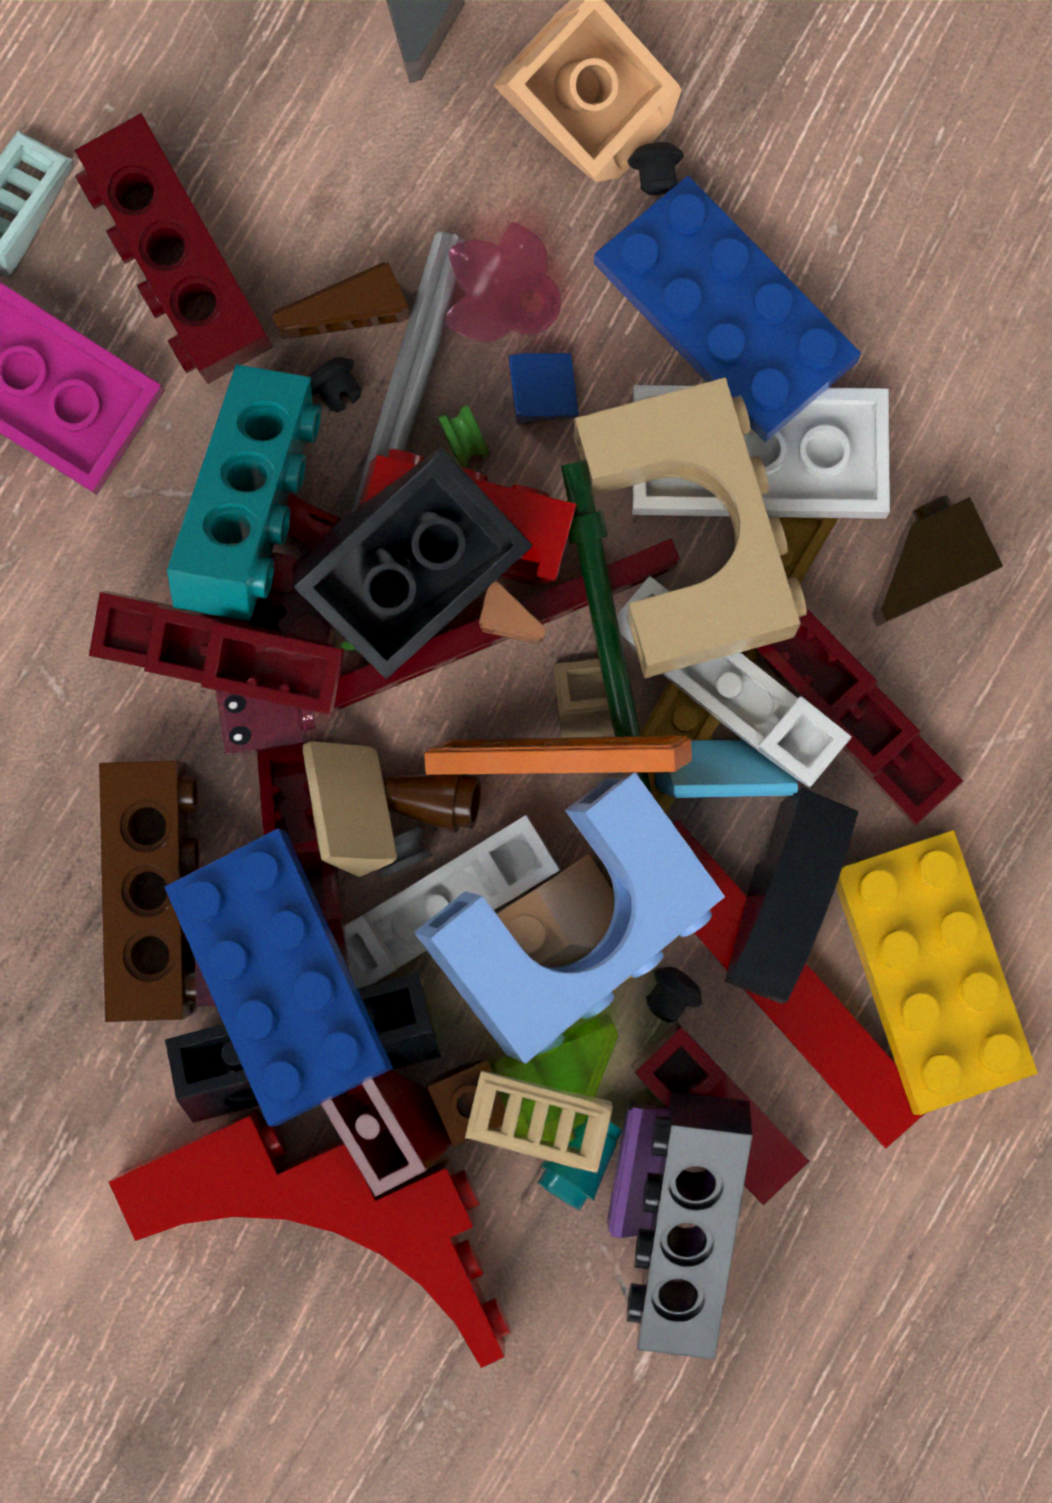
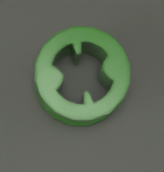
(464, 436)

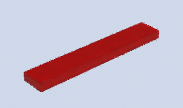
(815, 1022)

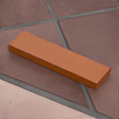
(559, 755)

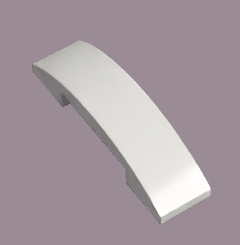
(755, 706)
(494, 869)

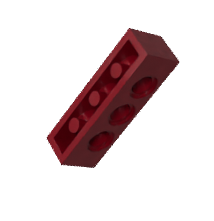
(133, 159)

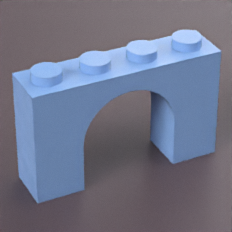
(657, 896)

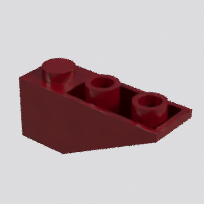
(683, 1066)

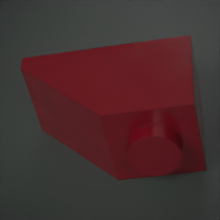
(389, 1129)

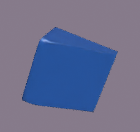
(543, 387)

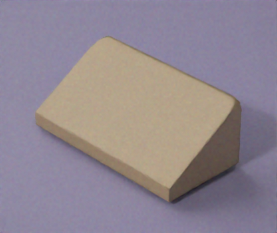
(349, 806)

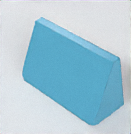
(726, 770)

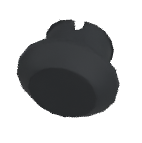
(656, 166)
(334, 381)
(672, 994)

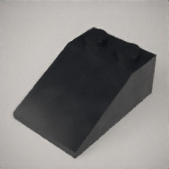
(408, 561)

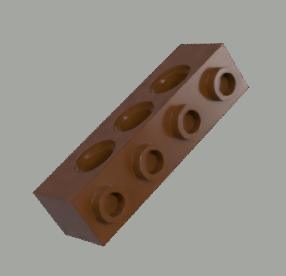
(126, 792)

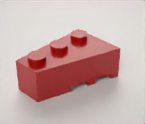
(535, 514)

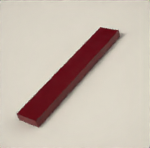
(471, 639)

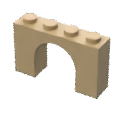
(699, 439)

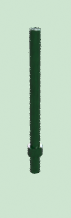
(587, 532)

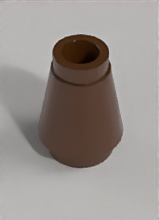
(437, 800)

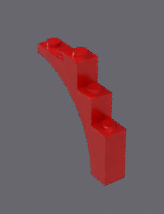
(412, 1225)

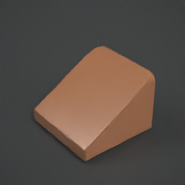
(508, 618)

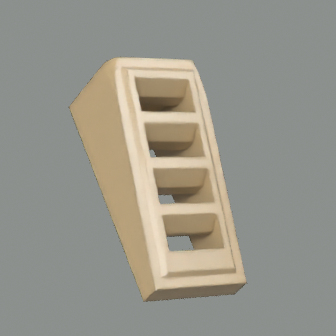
(595, 1133)

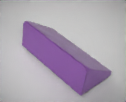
(632, 1165)

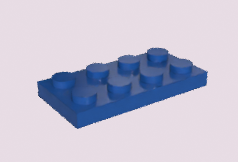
(726, 306)
(277, 977)

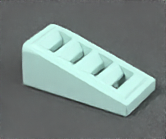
(29, 214)

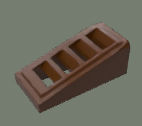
(354, 303)

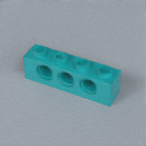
(244, 494)

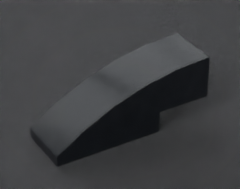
(790, 894)

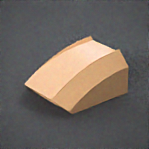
(591, 88)

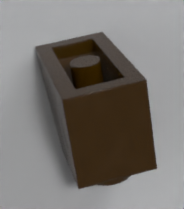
(935, 558)

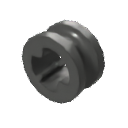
(408, 852)

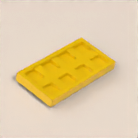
(934, 973)

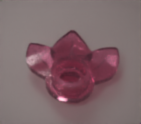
(492, 284)

